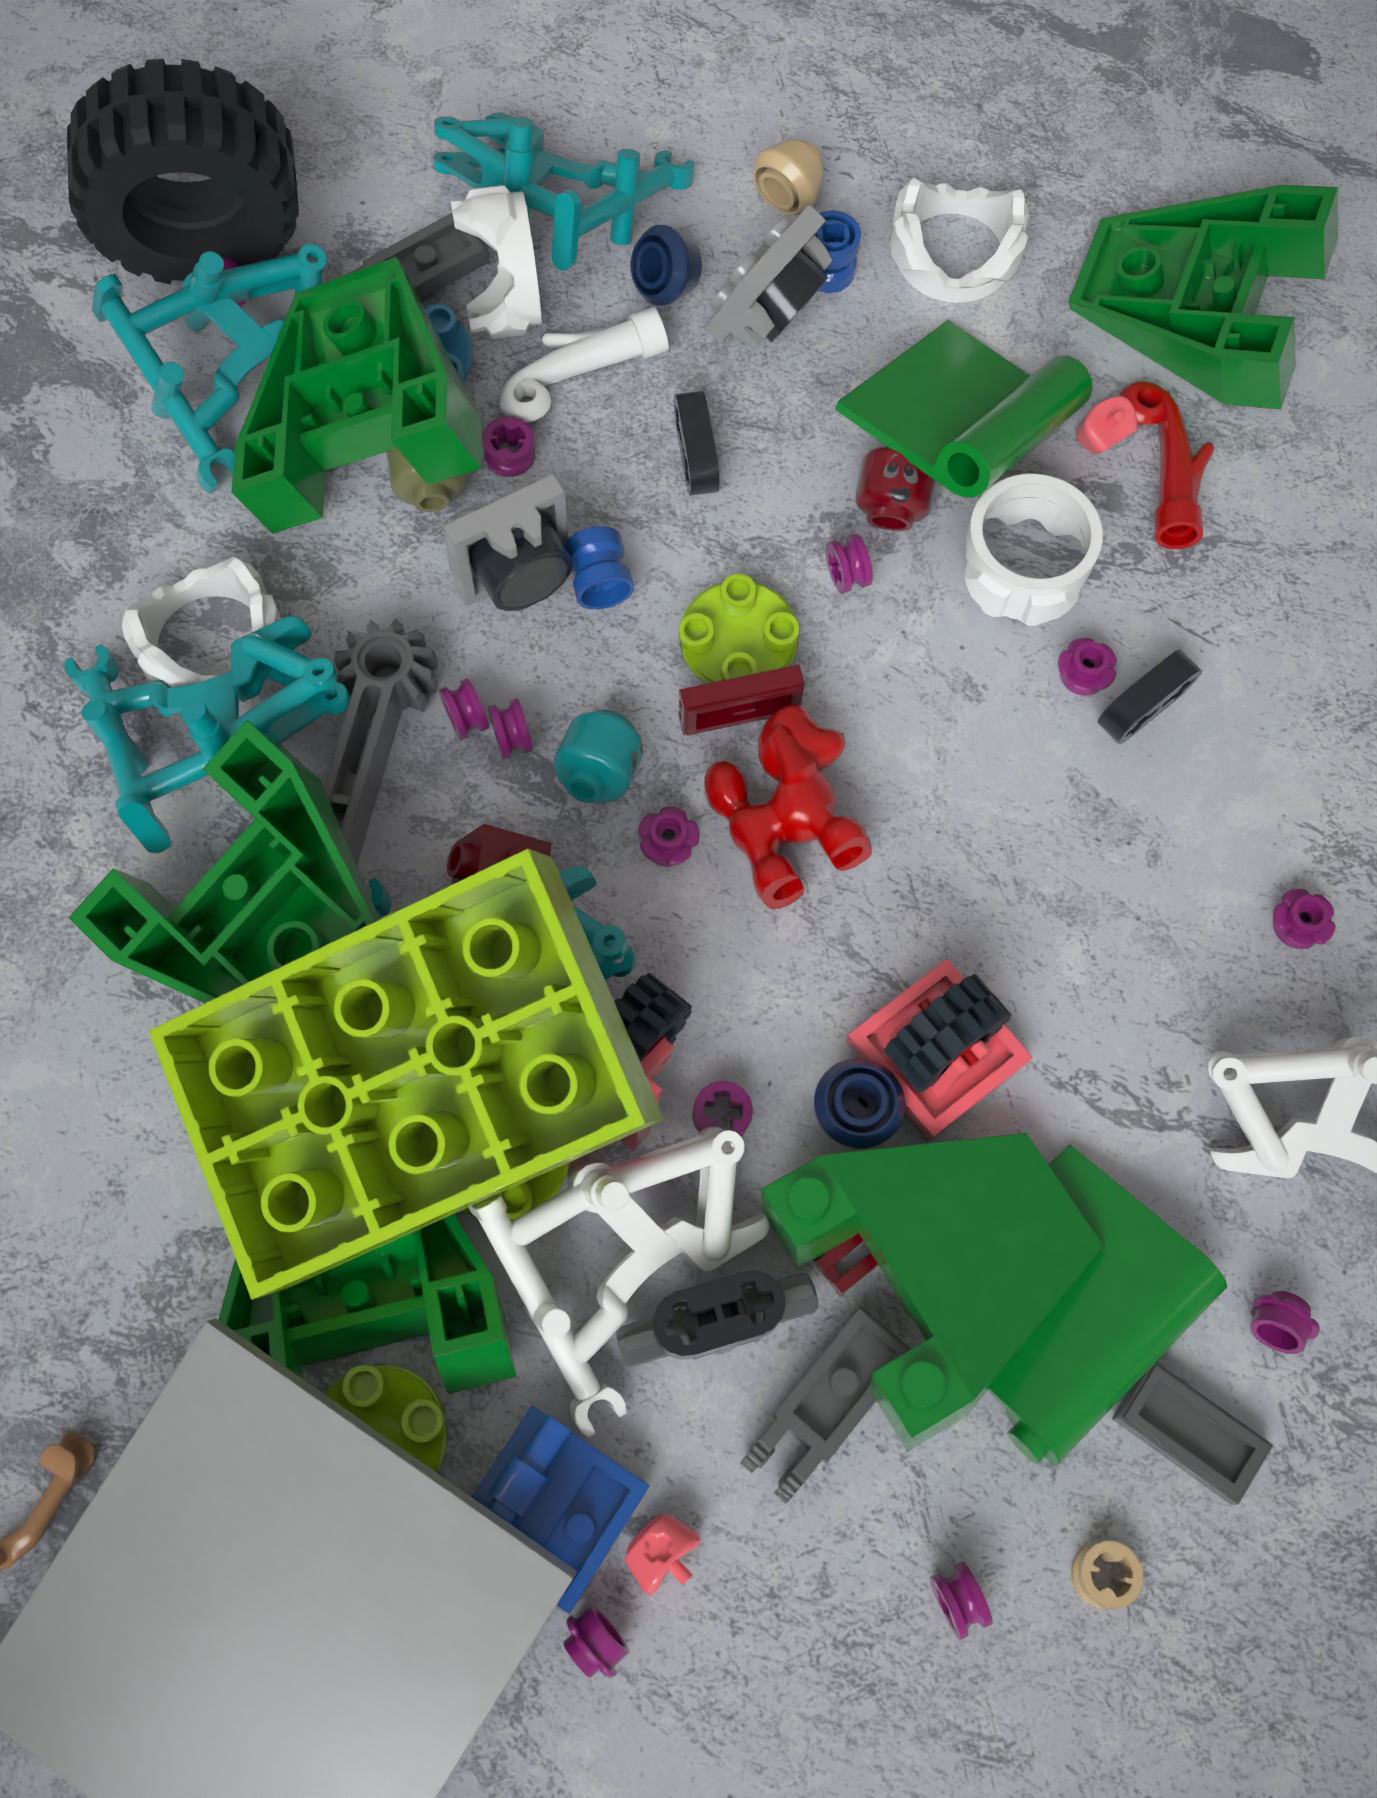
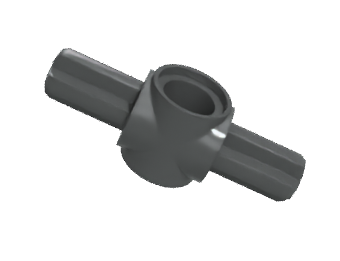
(638, 1341)

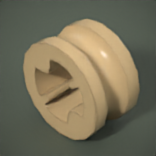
(1105, 1597)

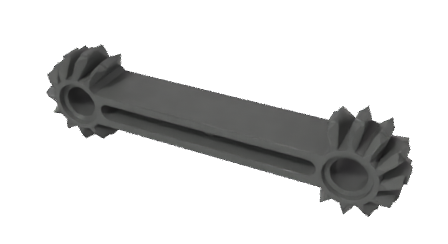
(355, 794)

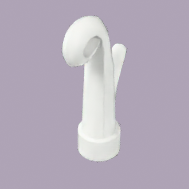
(578, 354)

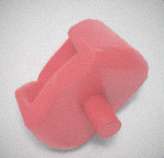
(1107, 424)
(658, 1551)

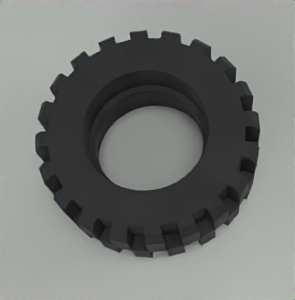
(180, 123)

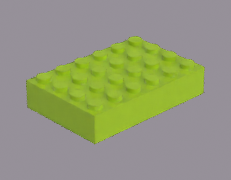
(404, 1073)

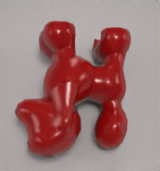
(800, 809)

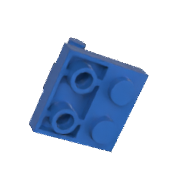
(561, 1496)

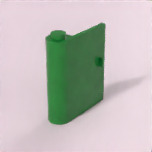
(965, 408)
(1111, 1321)

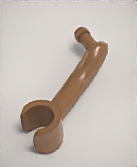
(69, 1464)

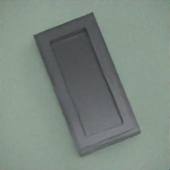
(1193, 1433)

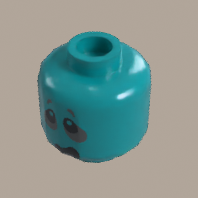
(598, 755)

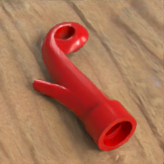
(1179, 515)

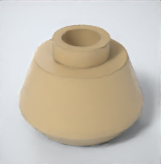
(789, 175)

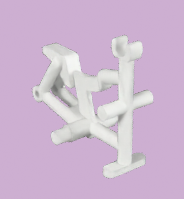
(1280, 1153)
(606, 1192)

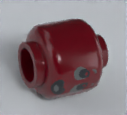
(893, 490)

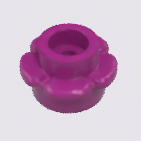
(1080, 678)
(664, 851)
(1293, 930)
(1283, 1322)
(594, 1643)

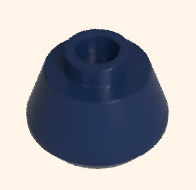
(665, 265)
(859, 1103)

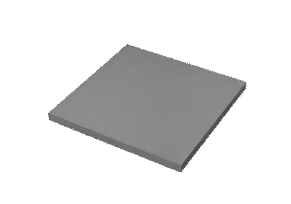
(269, 1604)

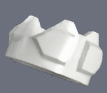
(1001, 211)
(513, 296)
(1062, 512)
(146, 618)

